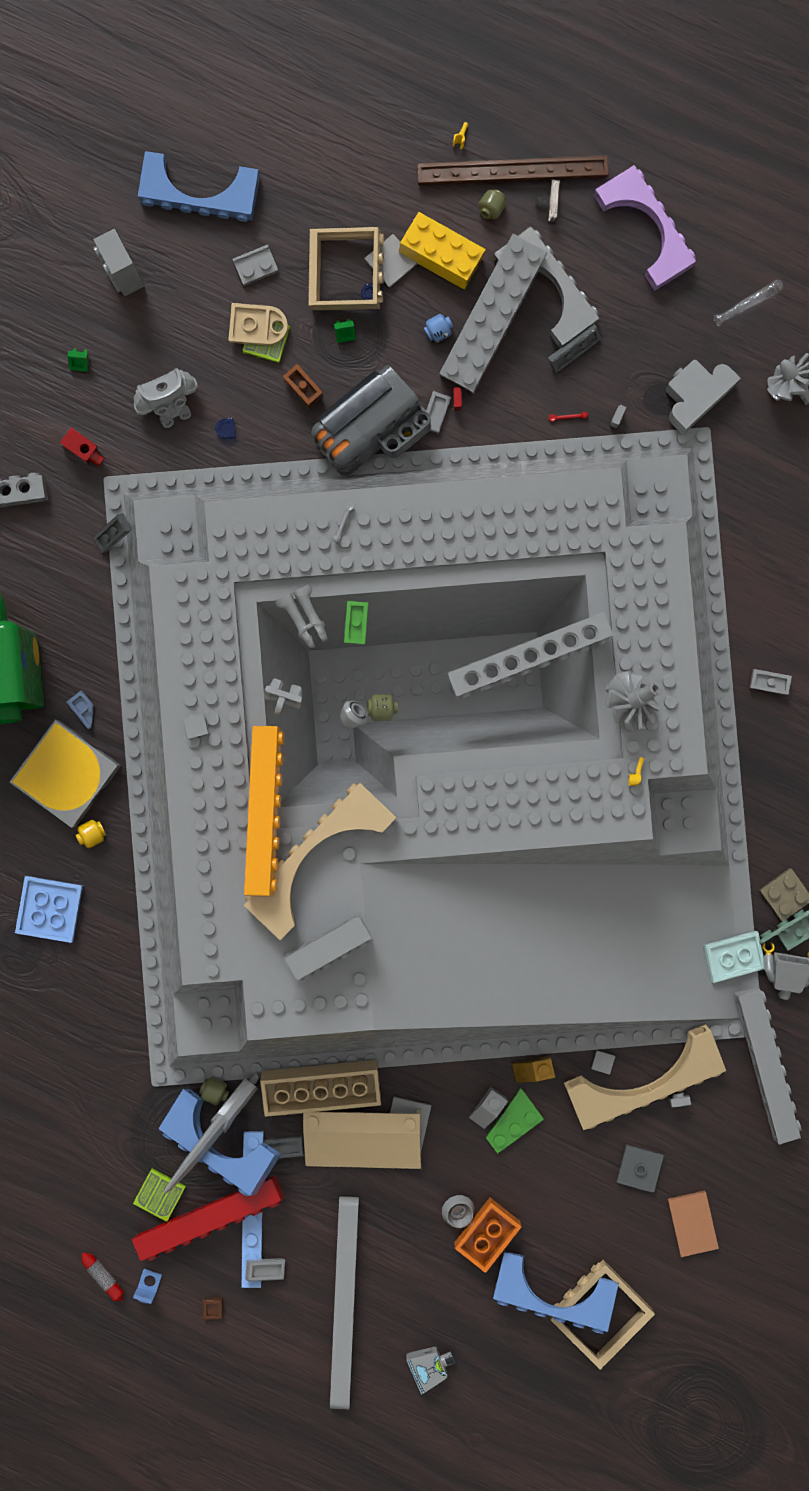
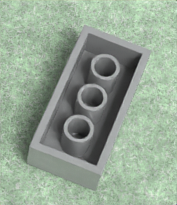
(117, 263)
(327, 947)

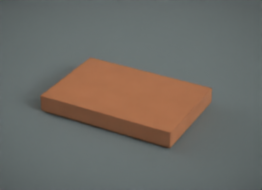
(693, 1223)

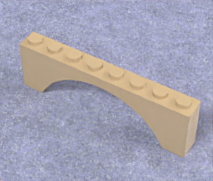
(356, 811)
(696, 1063)

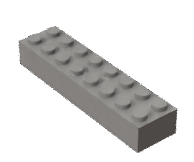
(493, 313)

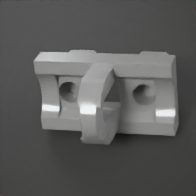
(291, 699)

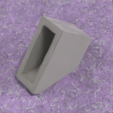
(488, 1107)

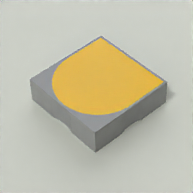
(65, 773)

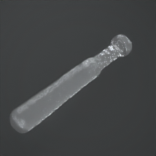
(750, 301)

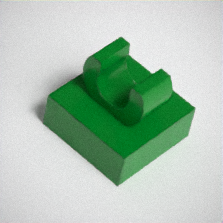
(344, 331)
(78, 360)

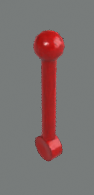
(552, 417)

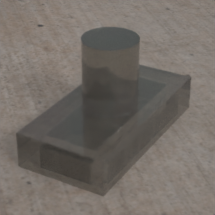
(550, 201)

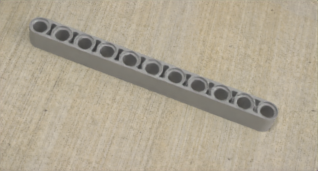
(344, 1303)

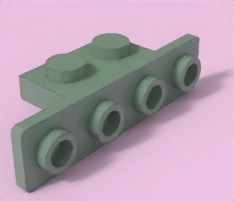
(790, 933)

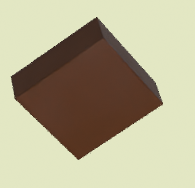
(212, 1308)

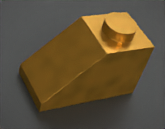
(533, 1069)

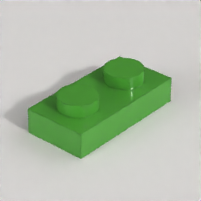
(356, 622)

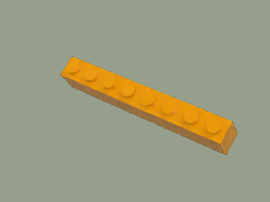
(263, 811)

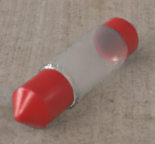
(102, 1277)

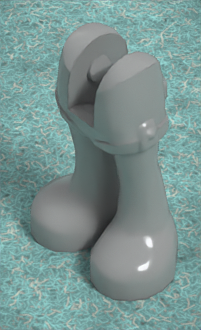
(288, 603)

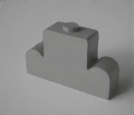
(698, 392)

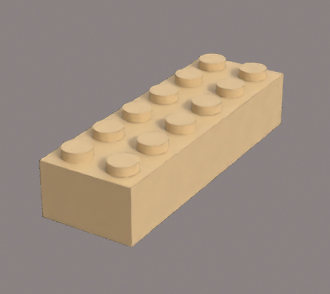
(320, 1088)

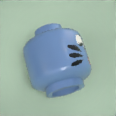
(438, 328)

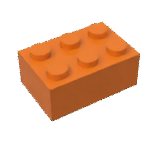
(487, 1234)

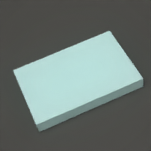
(734, 956)

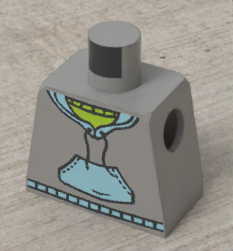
(429, 1367)

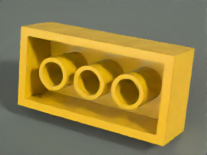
(441, 250)

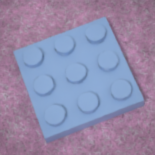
(49, 909)

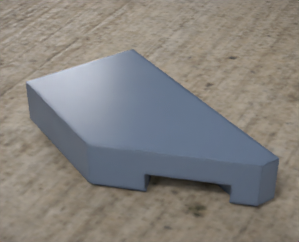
(83, 708)

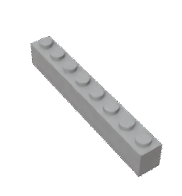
(767, 1065)

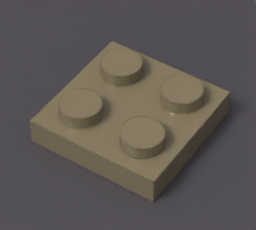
(785, 894)

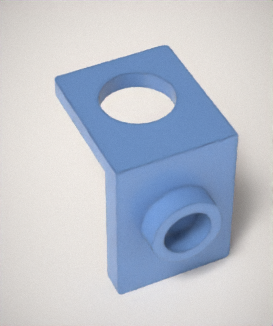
(144, 1292)

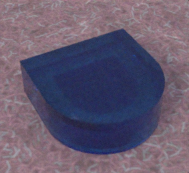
(367, 292)
(226, 428)

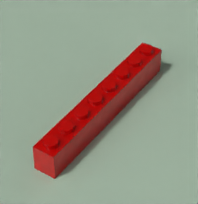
(205, 1219)

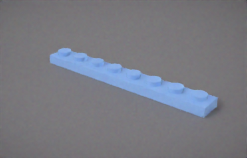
(252, 1224)

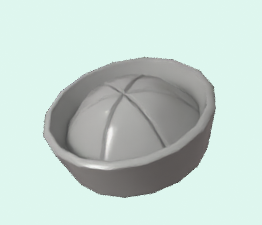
(458, 1211)

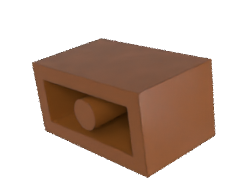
(303, 386)

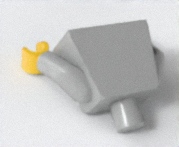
(786, 972)

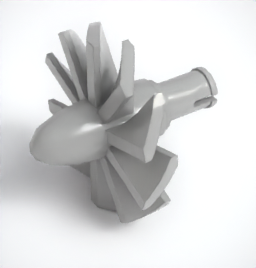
(790, 380)
(629, 697)

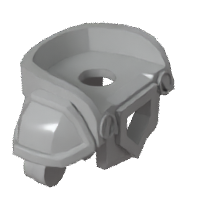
(167, 401)

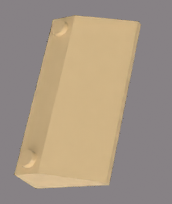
(362, 1139)

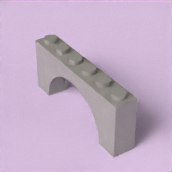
(576, 311)

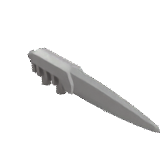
(220, 1123)

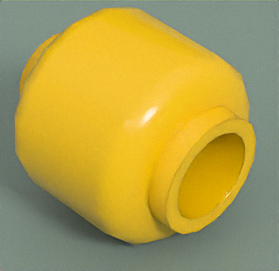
(90, 833)

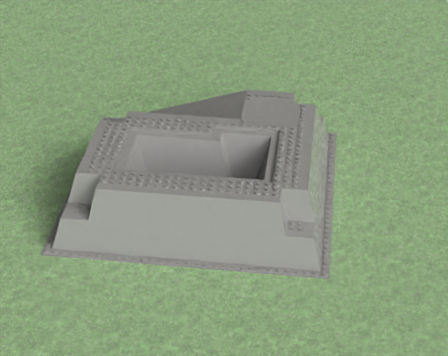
(523, 876)

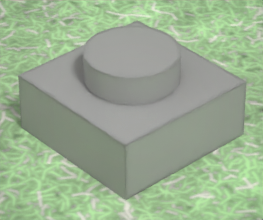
(679, 1099)

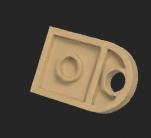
(255, 324)

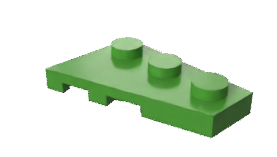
(514, 1122)

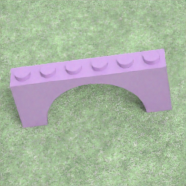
(632, 191)

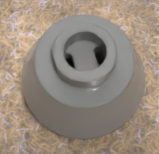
(353, 714)

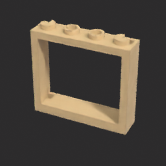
(319, 235)
(624, 1333)

